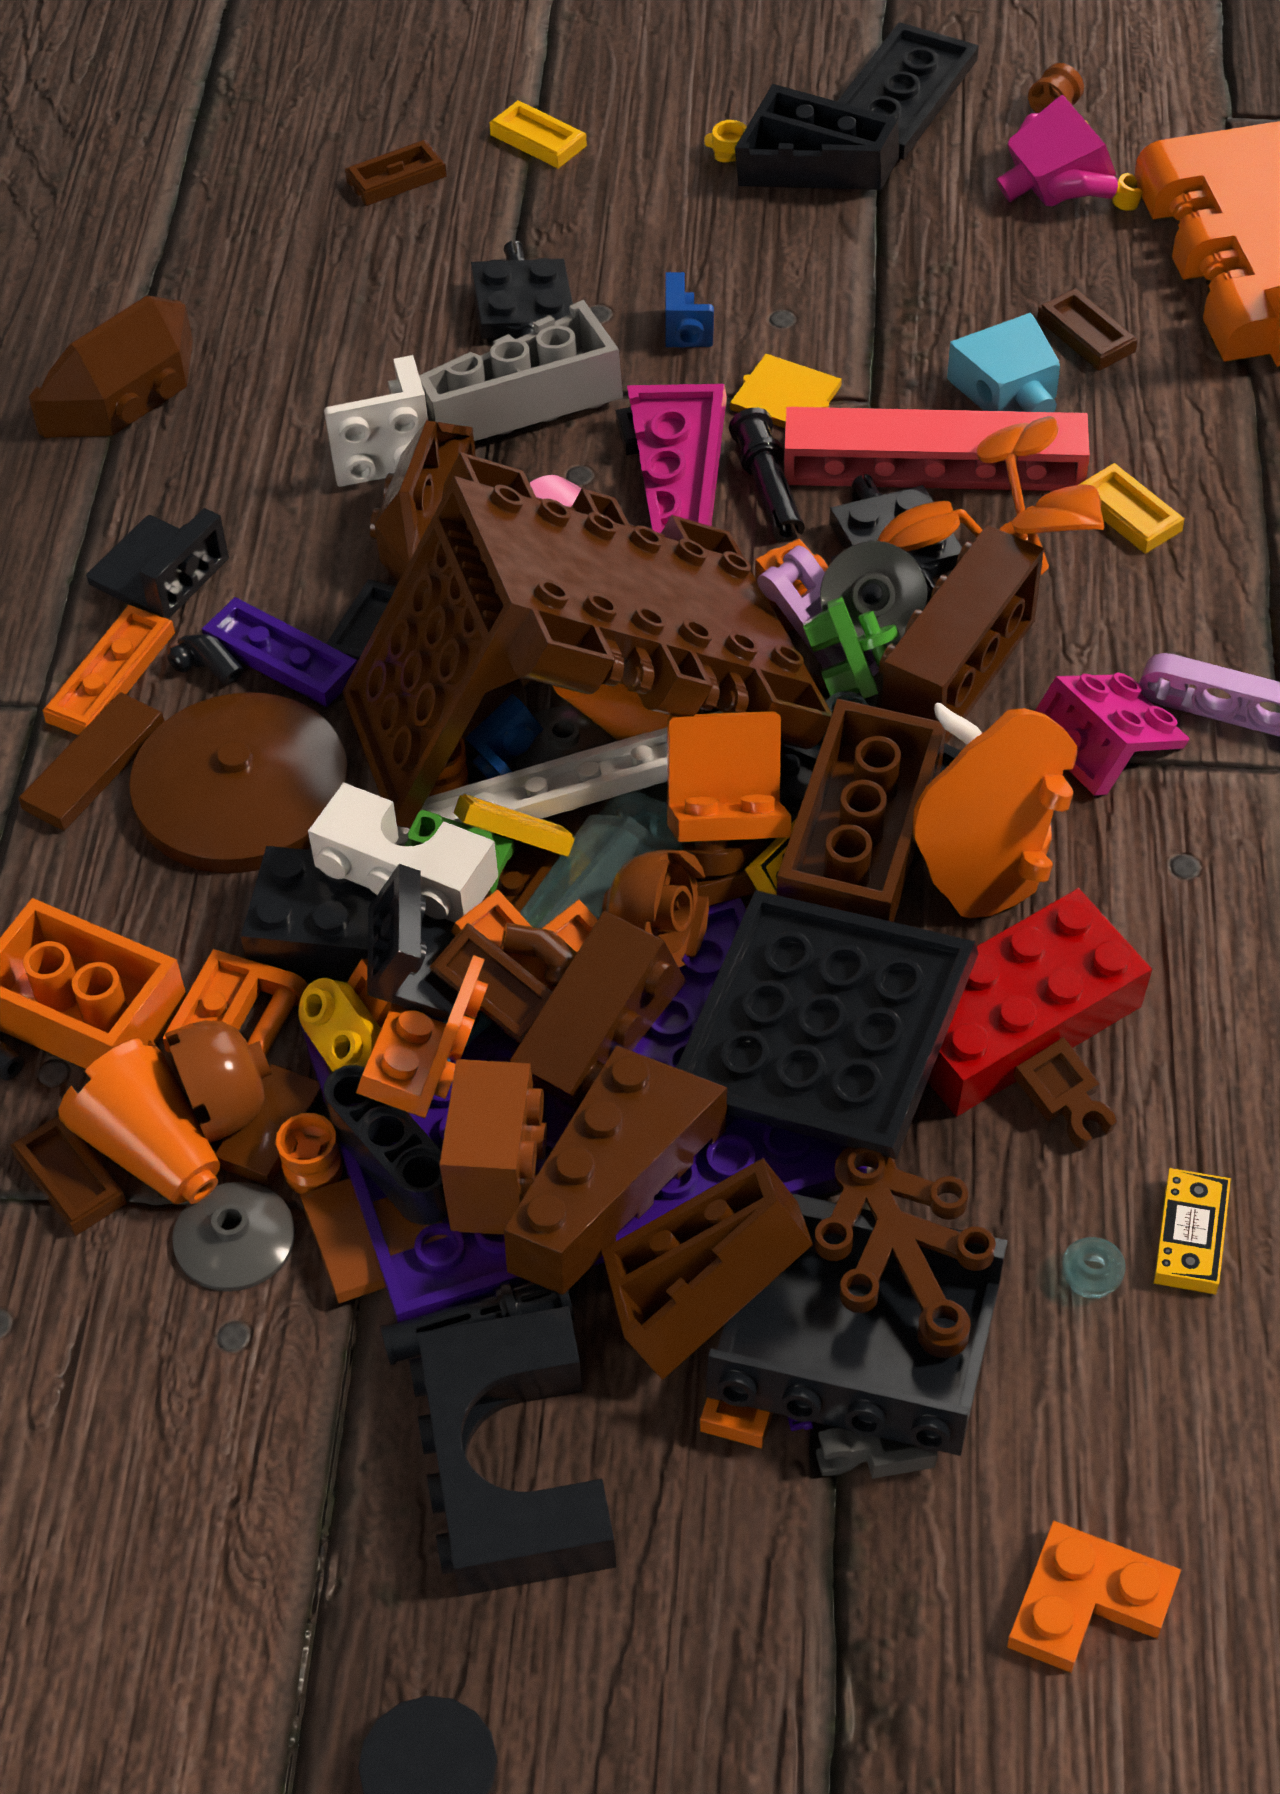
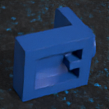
(686, 322)
(503, 736)

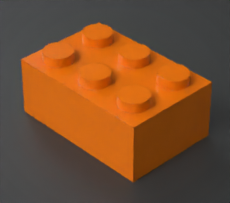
(82, 986)

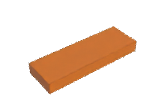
(109, 668)

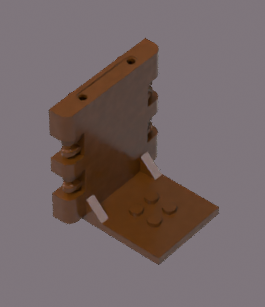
(569, 602)

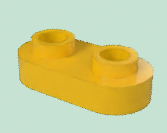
(334, 1019)

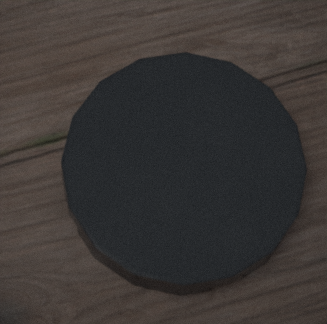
(429, 1749)

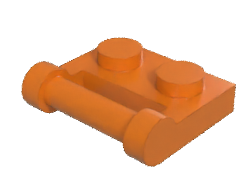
(228, 991)

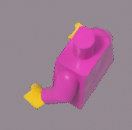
(1064, 160)

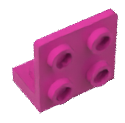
(1108, 724)

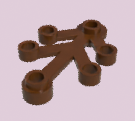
(902, 1235)

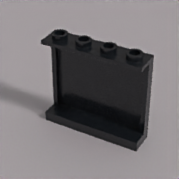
(859, 1372)

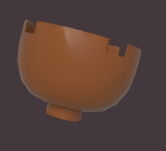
(662, 898)
(219, 1075)

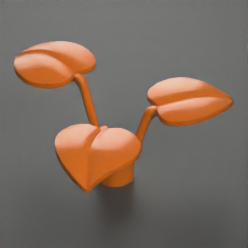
(1060, 510)

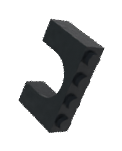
(498, 1533)

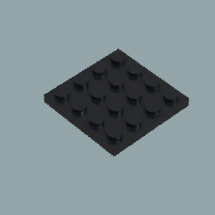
(828, 1020)

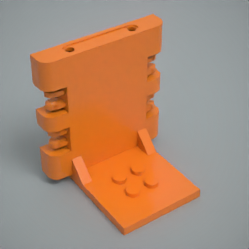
(1229, 227)

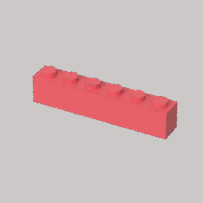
(925, 448)

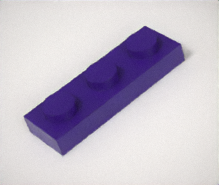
(281, 651)

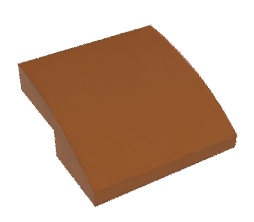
(345, 1240)

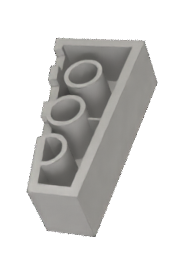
(528, 379)

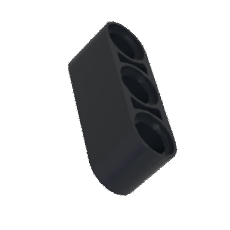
(393, 1167)

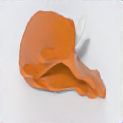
(992, 810)

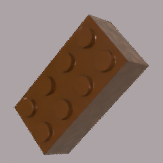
(964, 629)
(858, 811)

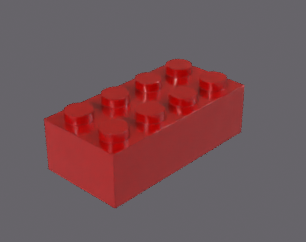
(1030, 987)

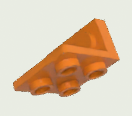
(725, 777)
(414, 1049)

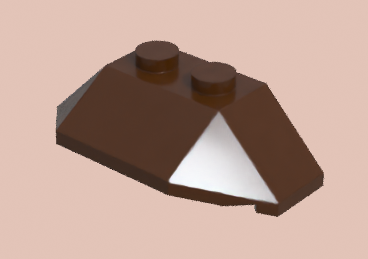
(116, 371)
(416, 491)

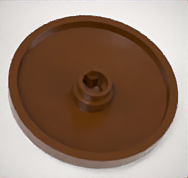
(235, 779)

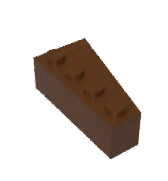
(614, 1156)

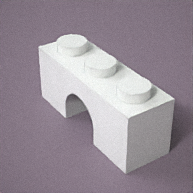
(357, 842)

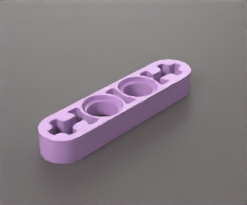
(1244, 688)

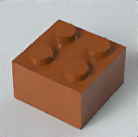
(490, 1143)

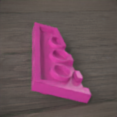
(679, 448)

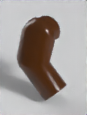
(540, 944)

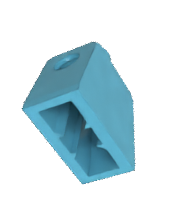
(1006, 367)

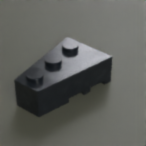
(816, 144)

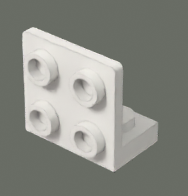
(373, 432)

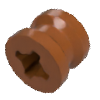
(1056, 81)

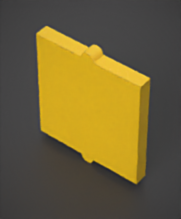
(784, 384)

